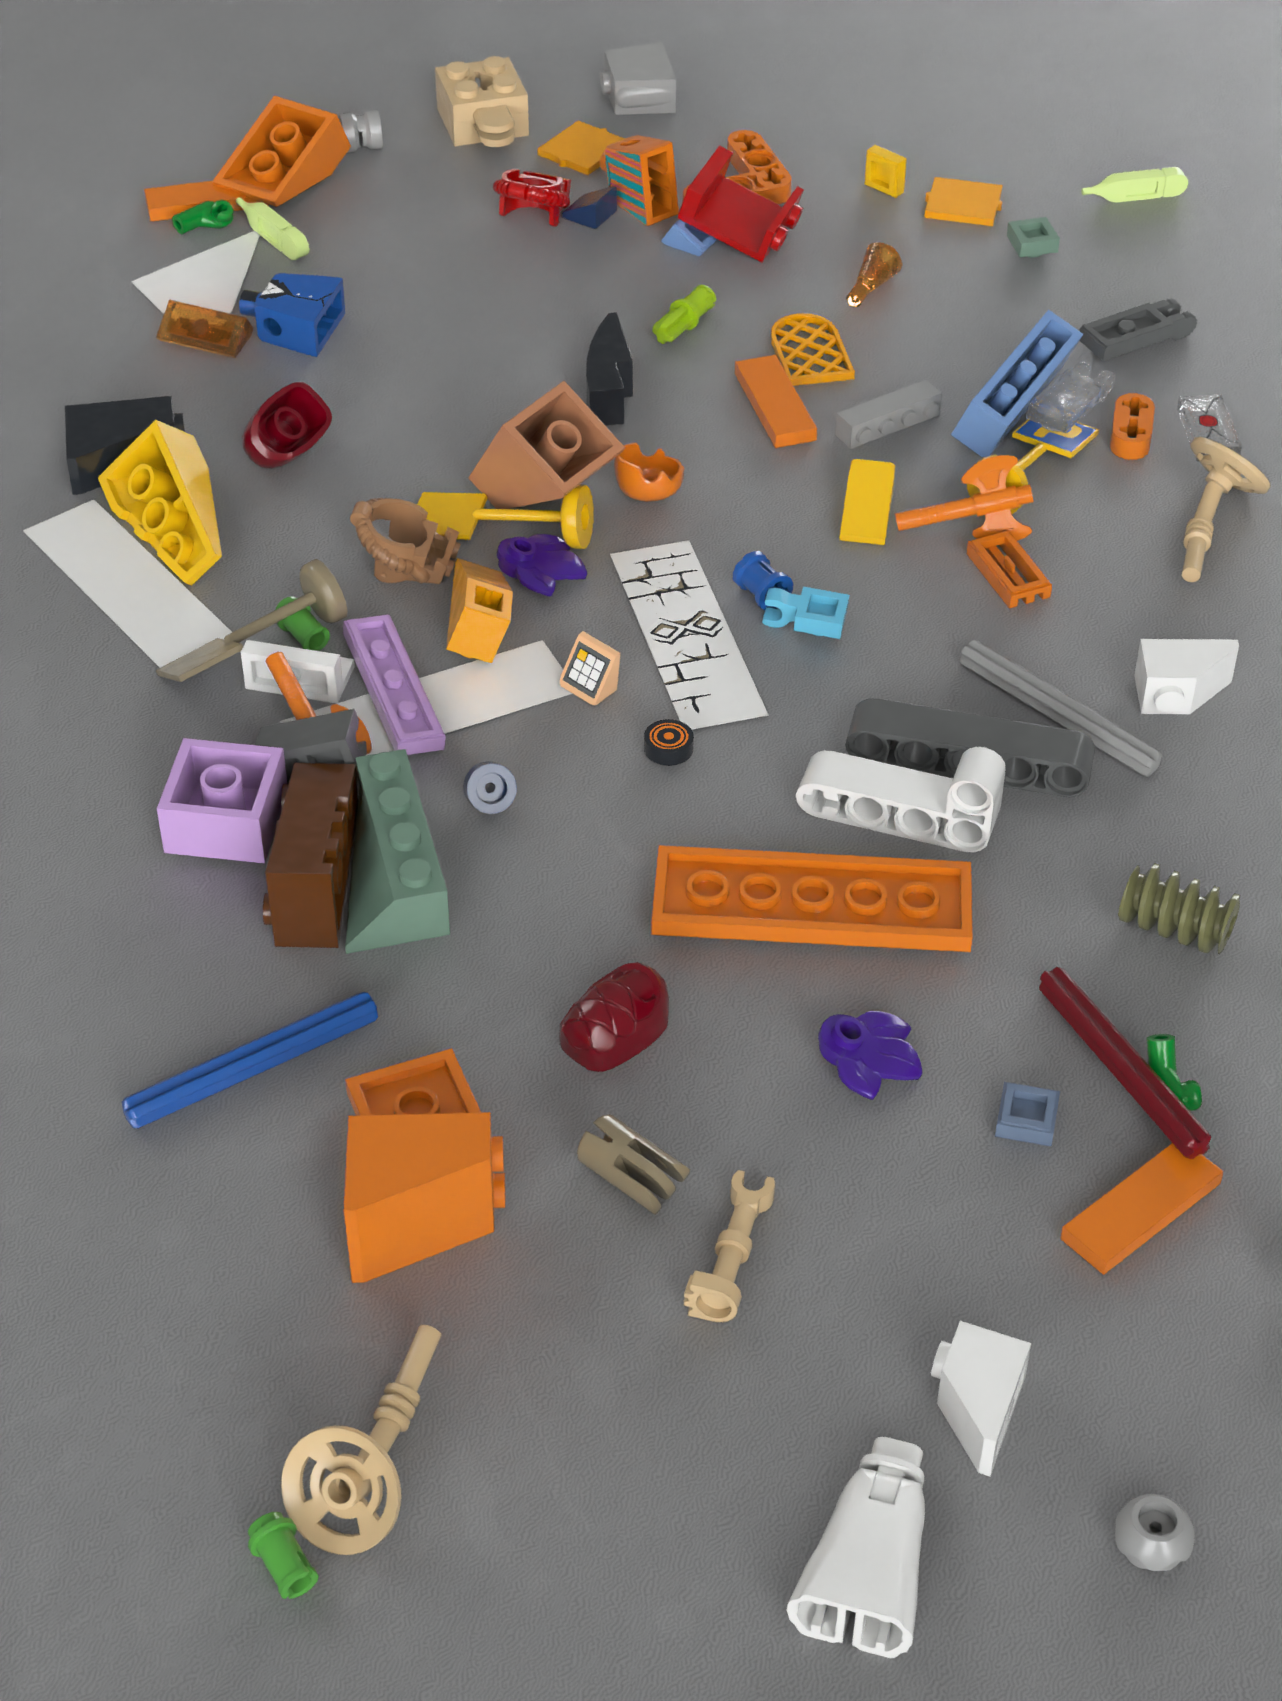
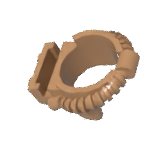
(418, 549)

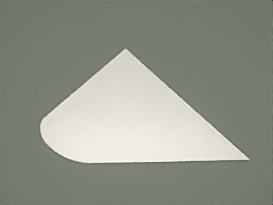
(205, 279)

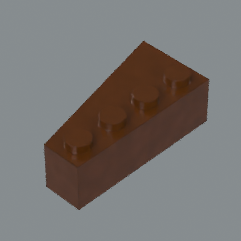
(312, 856)

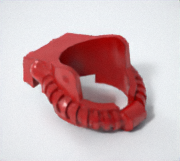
(533, 190)

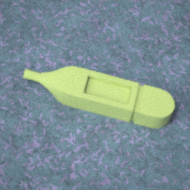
(1140, 185)
(275, 229)

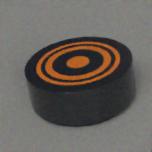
(668, 742)

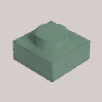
(1033, 237)

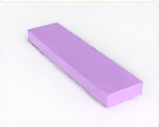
(393, 685)

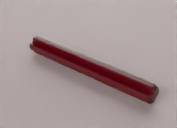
(1125, 1063)

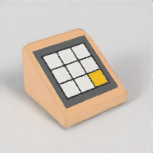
(591, 669)

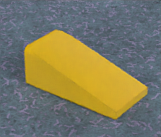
(867, 501)

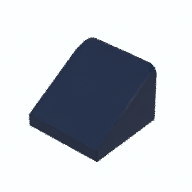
(593, 207)

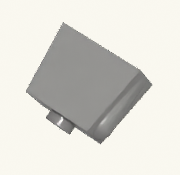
(639, 80)

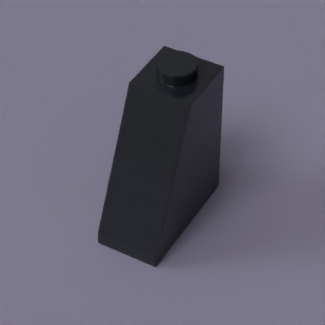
(105, 430)

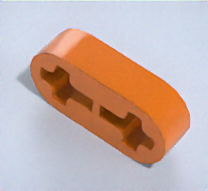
(1135, 426)

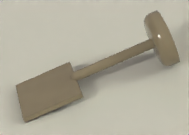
(320, 592)

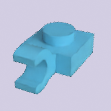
(813, 611)

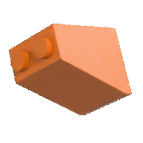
(418, 1187)

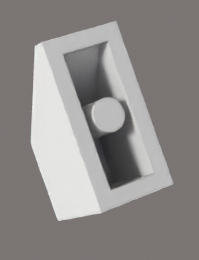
(1182, 673)
(980, 1388)

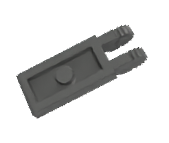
(1137, 328)

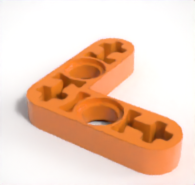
(757, 167)

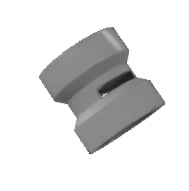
(363, 130)

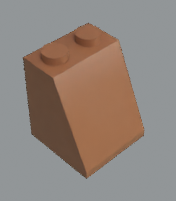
(544, 451)

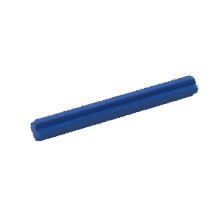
(249, 1060)

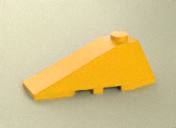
(167, 498)

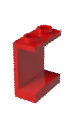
(737, 213)

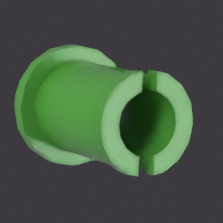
(304, 627)
(275, 1543)

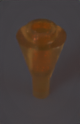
(878, 266)

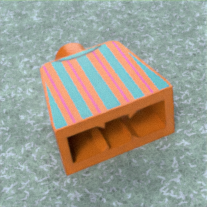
(643, 176)

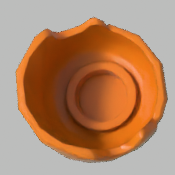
(647, 476)

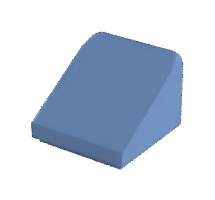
(688, 238)

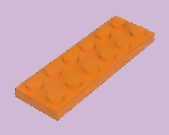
(813, 898)

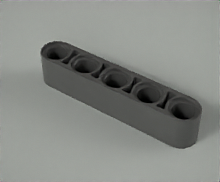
(935, 738)

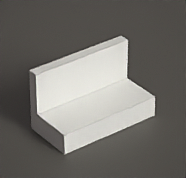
(318, 673)

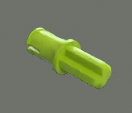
(684, 314)

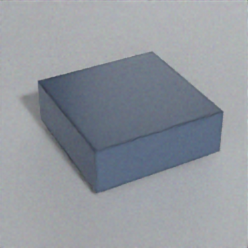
(1027, 1114)

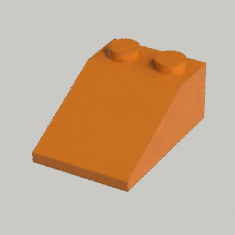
(284, 153)

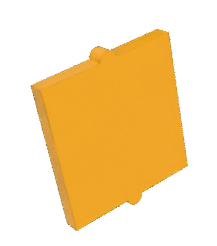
(578, 147)
(963, 201)

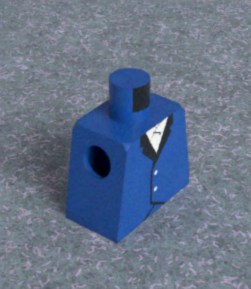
(296, 311)

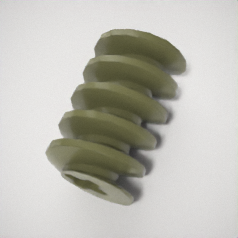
(1179, 909)

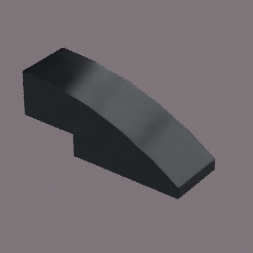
(609, 372)

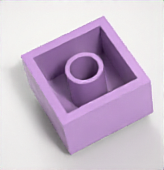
(222, 800)

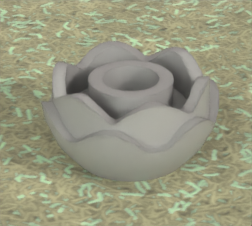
(1149, 1549)

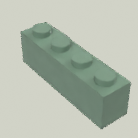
(395, 868)

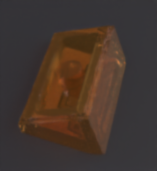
(204, 329)

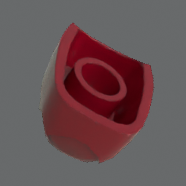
(286, 426)
(616, 1018)

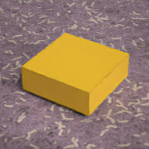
(885, 171)

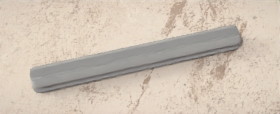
(1061, 708)

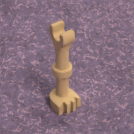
(715, 1294)

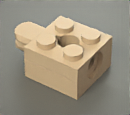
(486, 113)

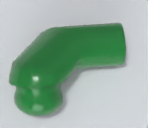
(206, 214)
(1162, 1060)

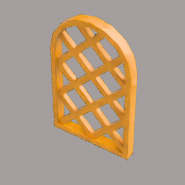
(799, 322)

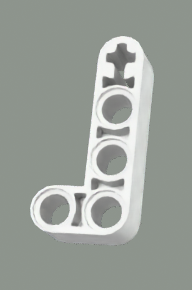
(907, 801)

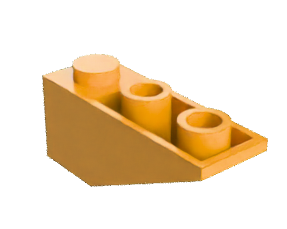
(478, 611)

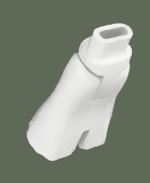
(868, 1556)

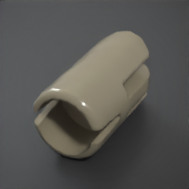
(627, 1155)

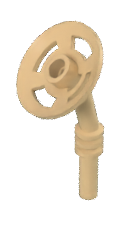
(1224, 473)
(352, 1475)

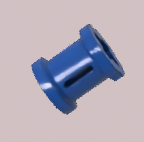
(758, 576)

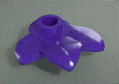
(539, 562)
(869, 1050)

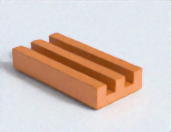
(1001, 571)

